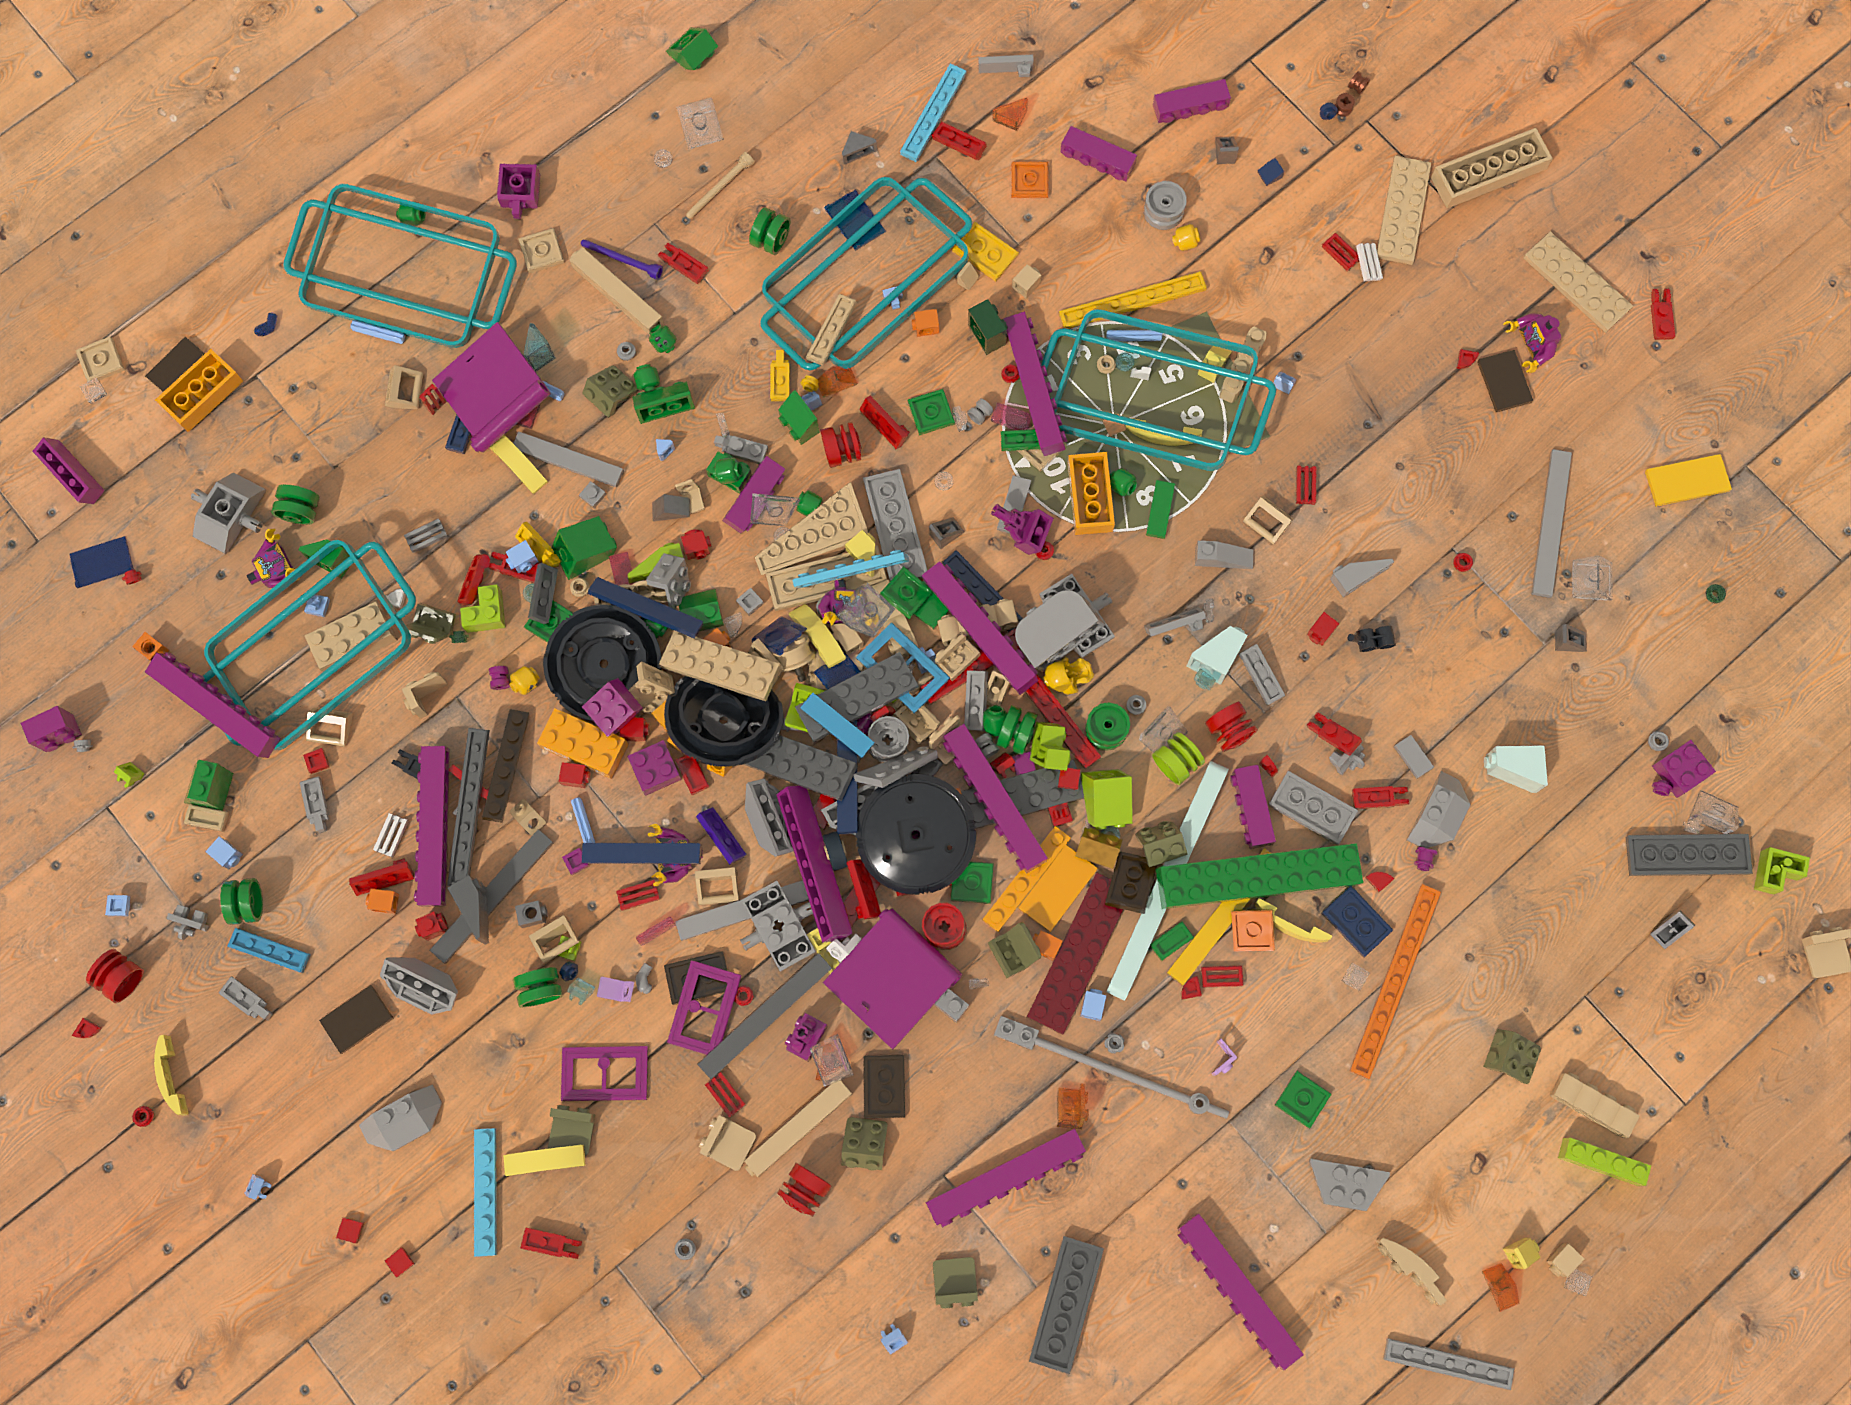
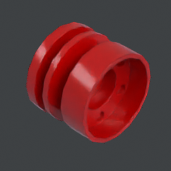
(841, 444)
(1231, 726)
(933, 923)
(114, 975)
(804, 1190)

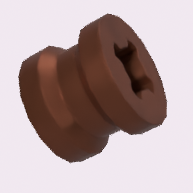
(1358, 83)
(1345, 104)

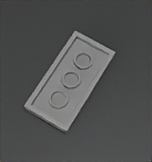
(1313, 808)

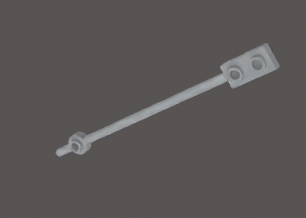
(1027, 1037)

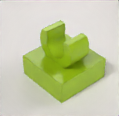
(128, 773)
(572, 952)

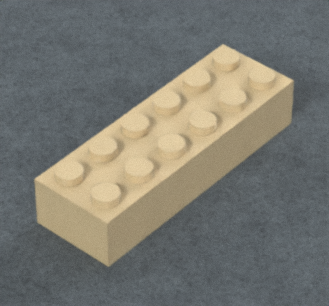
(1491, 168)

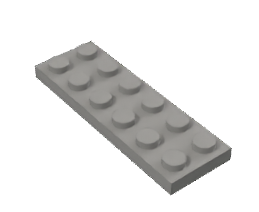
(894, 521)

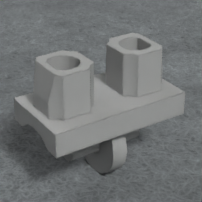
(1344, 761)
(180, 916)

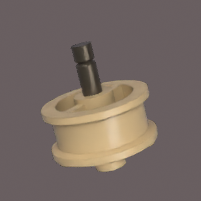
(795, 656)

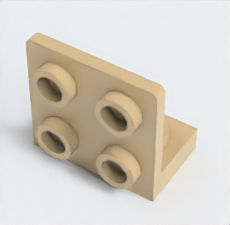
(652, 687)

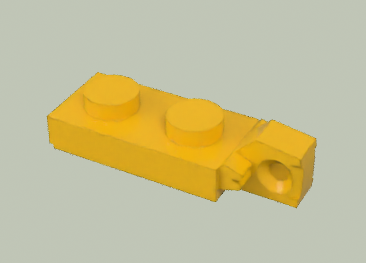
(779, 377)
(538, 545)

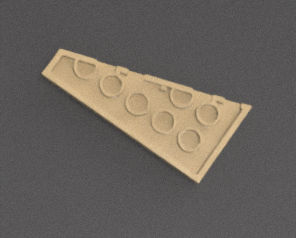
(820, 531)

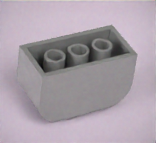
(1056, 628)

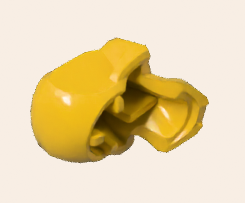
(1065, 676)

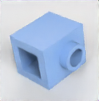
(521, 557)

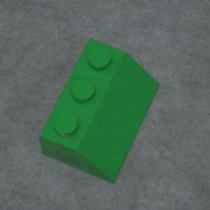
(663, 402)

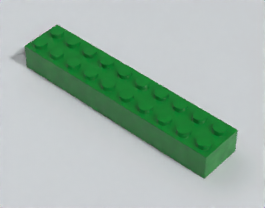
(1259, 876)

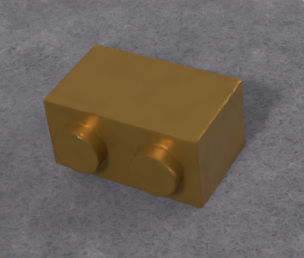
(1099, 847)

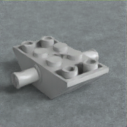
(226, 511)
(1101, 636)
(785, 945)

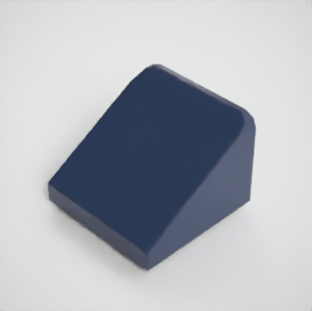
(1271, 172)

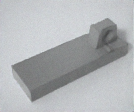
(1018, 63)
(1015, 497)
(1192, 618)
(1261, 674)
(975, 699)

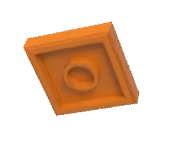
(1029, 179)
(1253, 930)

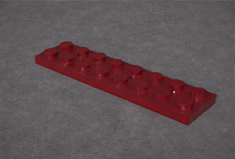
(1076, 958)

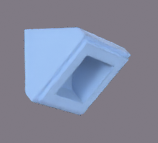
(1284, 382)
(812, 400)
(664, 448)

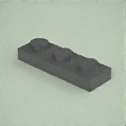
(543, 593)

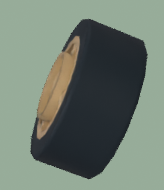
(835, 850)

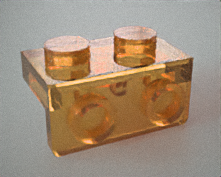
(1071, 1107)

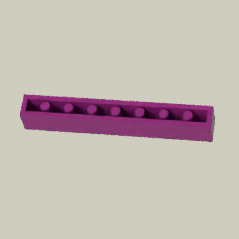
(1034, 384)
(980, 628)
(213, 705)
(995, 799)
(432, 826)
(813, 864)
(1006, 1176)
(1240, 1292)

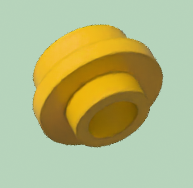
(809, 383)

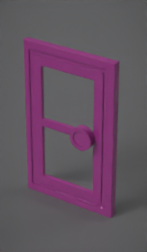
(685, 1003)
(604, 1053)

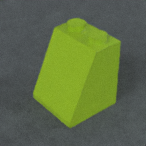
(1107, 798)

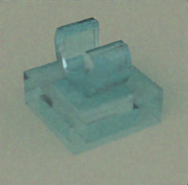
(581, 990)

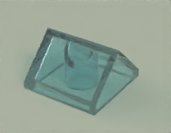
(537, 349)

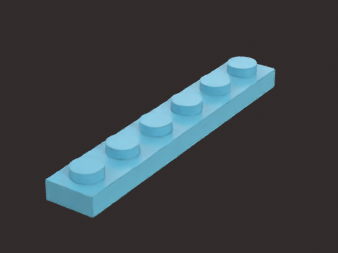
(933, 112)
(858, 567)
(485, 1193)

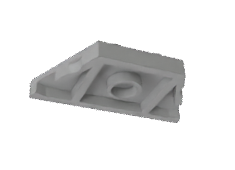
(1347, 1185)

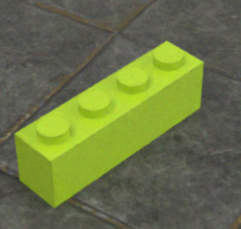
(1604, 1161)

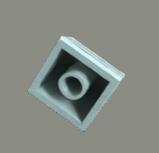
(1218, 653)
(1518, 766)

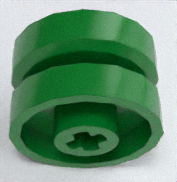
(769, 231)
(295, 504)
(1112, 716)
(1017, 730)
(241, 901)
(537, 987)

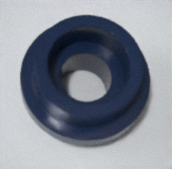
(1328, 111)
(569, 971)

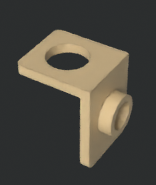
(693, 493)
(524, 813)

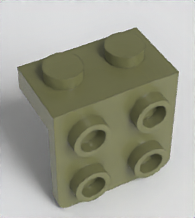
(608, 388)
(431, 623)
(1161, 843)
(1015, 950)
(1512, 1055)
(571, 1128)
(864, 1143)
(955, 1282)

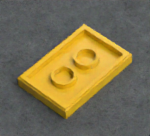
(987, 252)

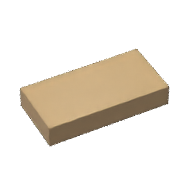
(206, 818)

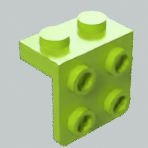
(800, 695)

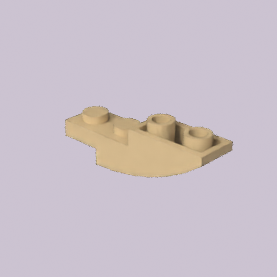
(1408, 1262)

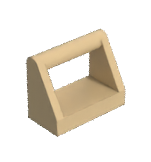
(393, 388)
(1276, 512)
(335, 717)
(713, 875)
(551, 932)

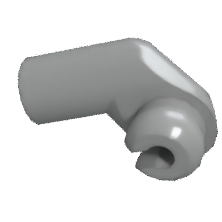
(641, 979)

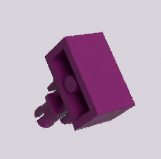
(1025, 527)
(806, 1034)

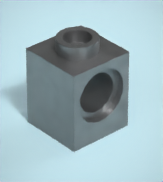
(523, 910)

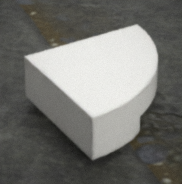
(1144, 373)
(396, 598)

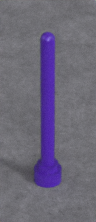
(654, 270)

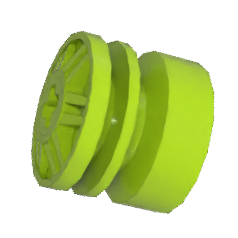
(1178, 758)

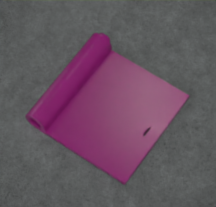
(491, 387)
(892, 978)

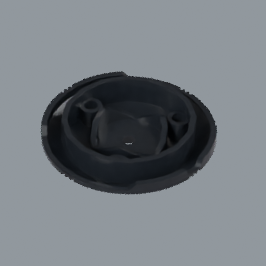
(596, 635)
(695, 728)
(919, 863)

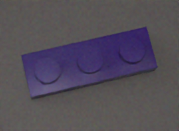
(721, 835)

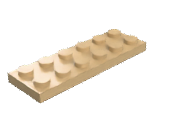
(1403, 210)
(1578, 282)
(786, 595)
(720, 665)

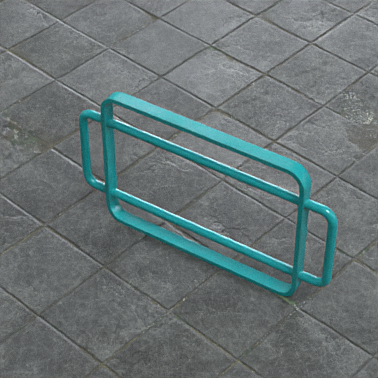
(903, 194)
(329, 207)
(1226, 447)
(396, 618)

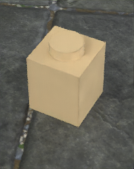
(1026, 281)
(1564, 1260)

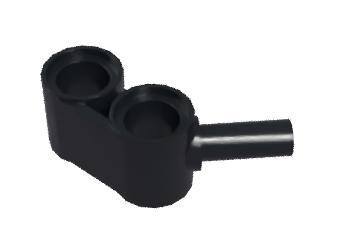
(1369, 640)

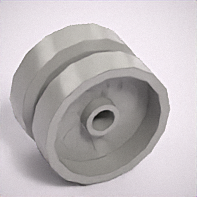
(1165, 205)

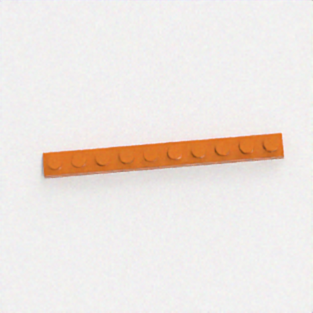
(1395, 981)

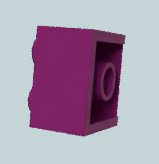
(518, 187)

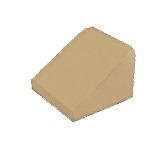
(967, 276)

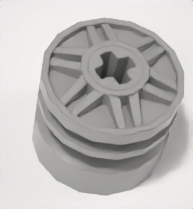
(896, 733)

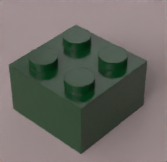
(987, 326)

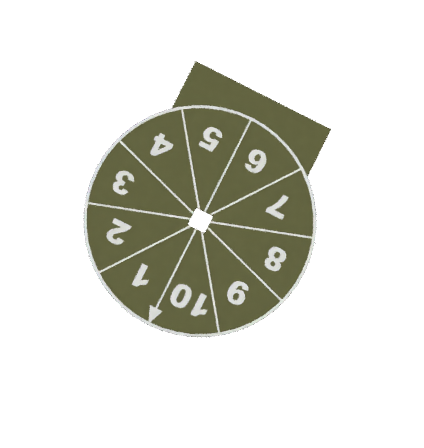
(1170, 398)

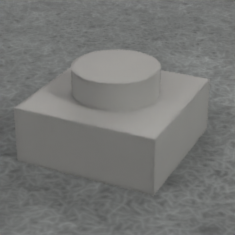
(592, 494)
(749, 601)

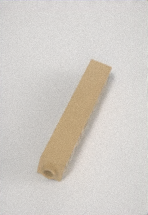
(615, 290)
(797, 1128)

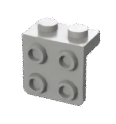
(672, 576)

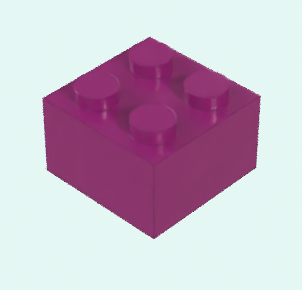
(612, 707)
(51, 729)
(654, 768)
(1684, 768)

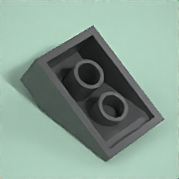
(473, 904)

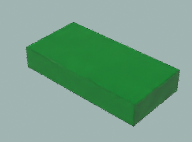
(1171, 941)

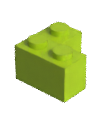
(488, 614)
(1048, 748)
(1776, 866)

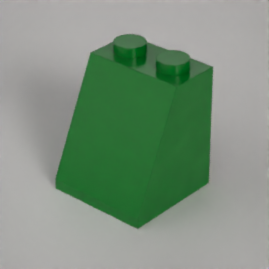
(583, 546)
(209, 785)

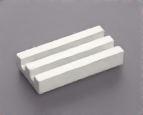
(1371, 262)
(383, 833)

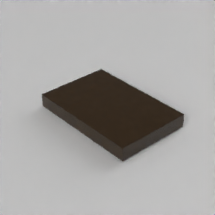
(174, 364)
(1505, 381)
(1130, 883)
(705, 986)
(356, 1019)
(884, 1086)

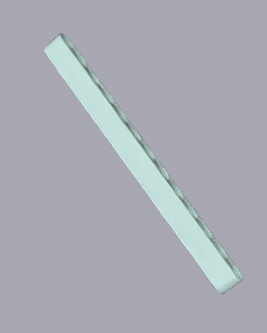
(1149, 922)

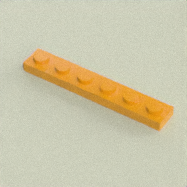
(1023, 882)

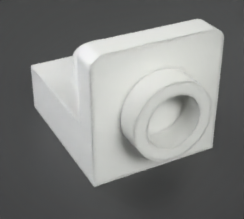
(841, 950)

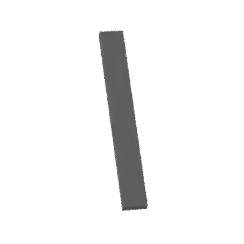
(468, 805)
(496, 892)
(764, 1016)

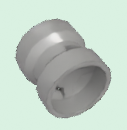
(980, 411)
(986, 745)

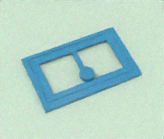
(940, 679)

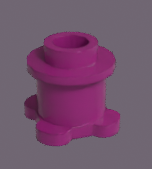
(865, 723)
(1425, 858)

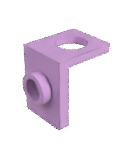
(615, 989)
(1226, 1066)

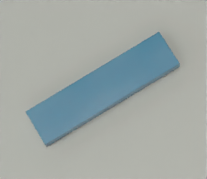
(837, 725)
(268, 950)

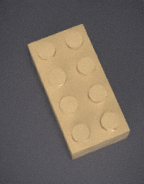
(340, 636)

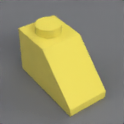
(1217, 357)
(862, 547)
(1522, 1253)

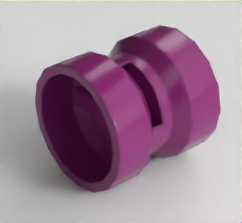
(499, 677)

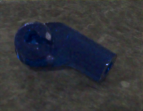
(267, 327)

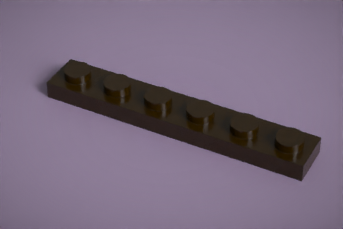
(505, 766)

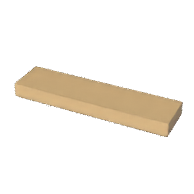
(831, 329)

